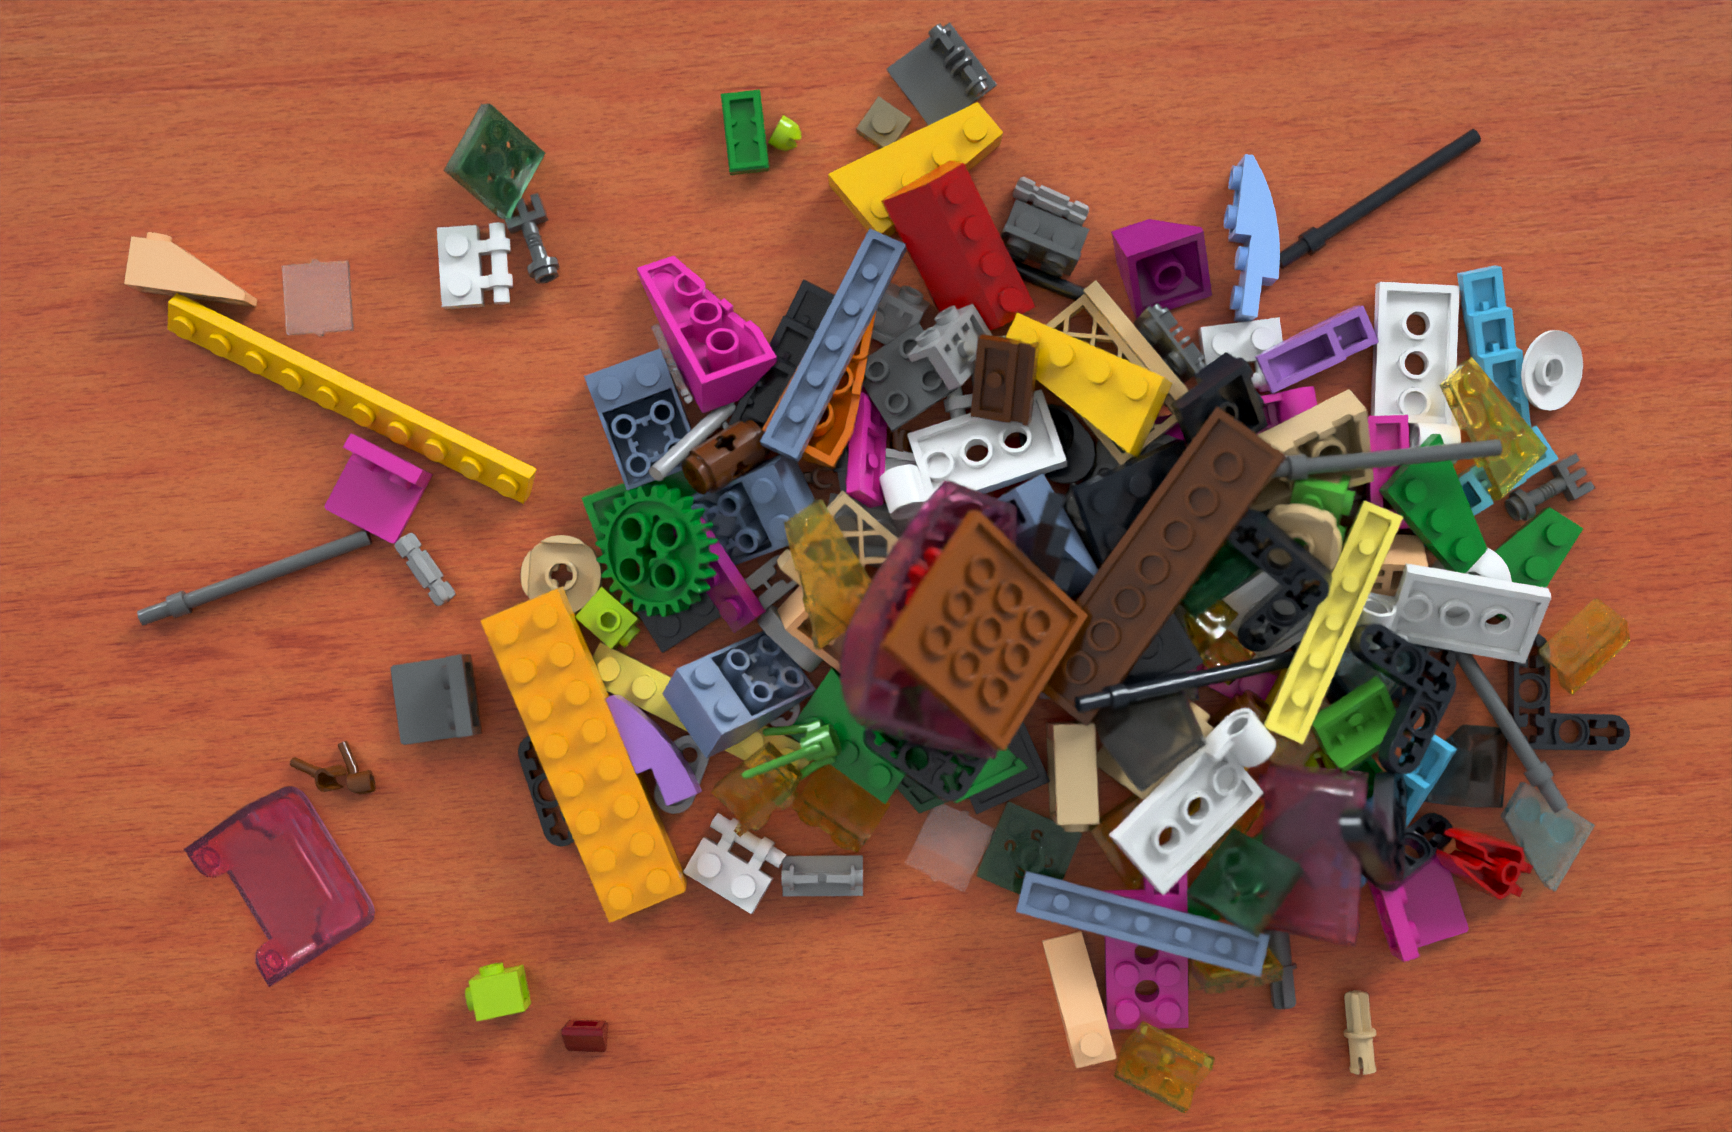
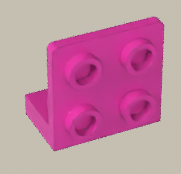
(377, 490)
(1420, 911)

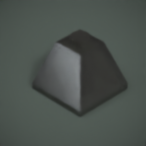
(1150, 736)
(1476, 770)

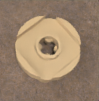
(1311, 525)
(548, 556)

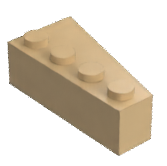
(1324, 430)

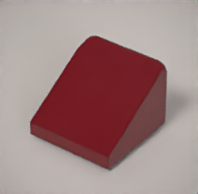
(585, 1035)

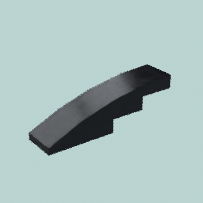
(789, 346)
(1050, 544)

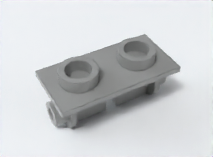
(823, 875)

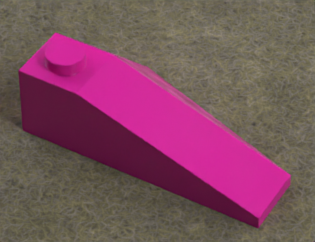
(711, 343)

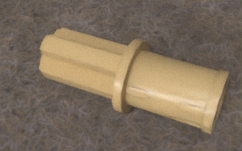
(1359, 1032)

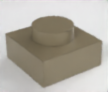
(883, 124)

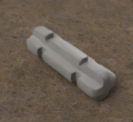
(1050, 201)
(424, 569)

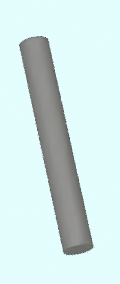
(690, 441)

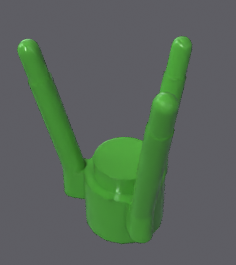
(819, 745)

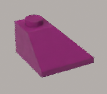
(1162, 264)

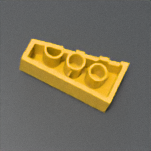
(959, 137)
(1098, 385)

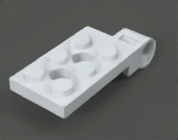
(1396, 389)
(943, 450)
(1428, 593)
(1225, 795)

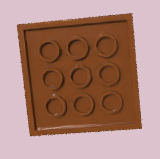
(984, 630)

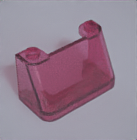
(1304, 826)
(288, 878)

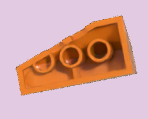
(840, 415)

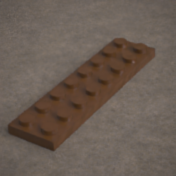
(1163, 556)

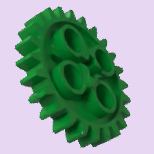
(657, 550)

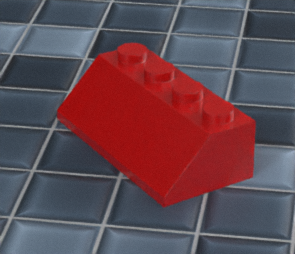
(957, 245)

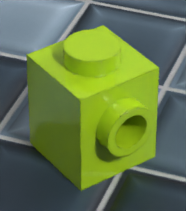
(609, 619)
(498, 991)

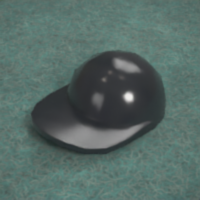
(1076, 445)

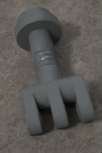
(542, 268)
(1523, 504)

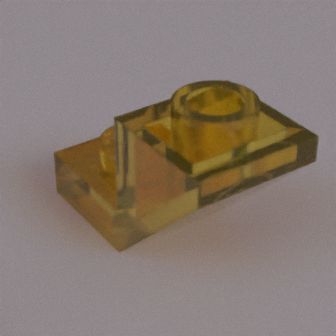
(1213, 639)

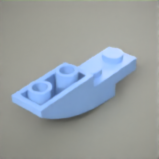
(1255, 224)

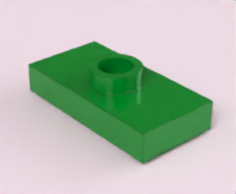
(745, 132)

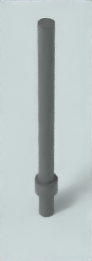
(1299, 466)
(182, 602)
(1536, 772)

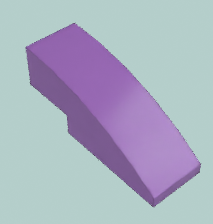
(1316, 348)
(653, 749)

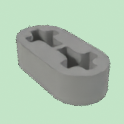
(761, 577)
(773, 627)

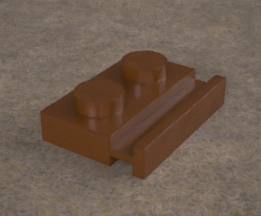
(1004, 379)

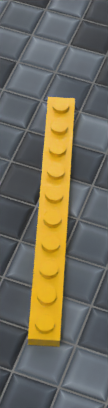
(350, 398)

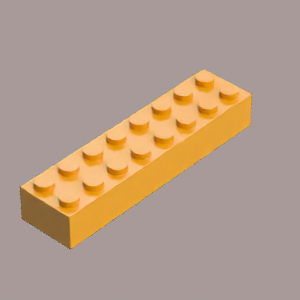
(584, 754)

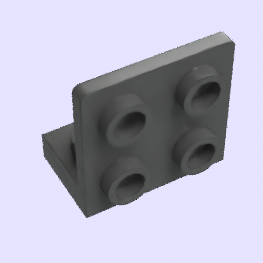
(1043, 239)
(436, 699)

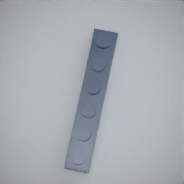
(833, 345)
(1142, 923)

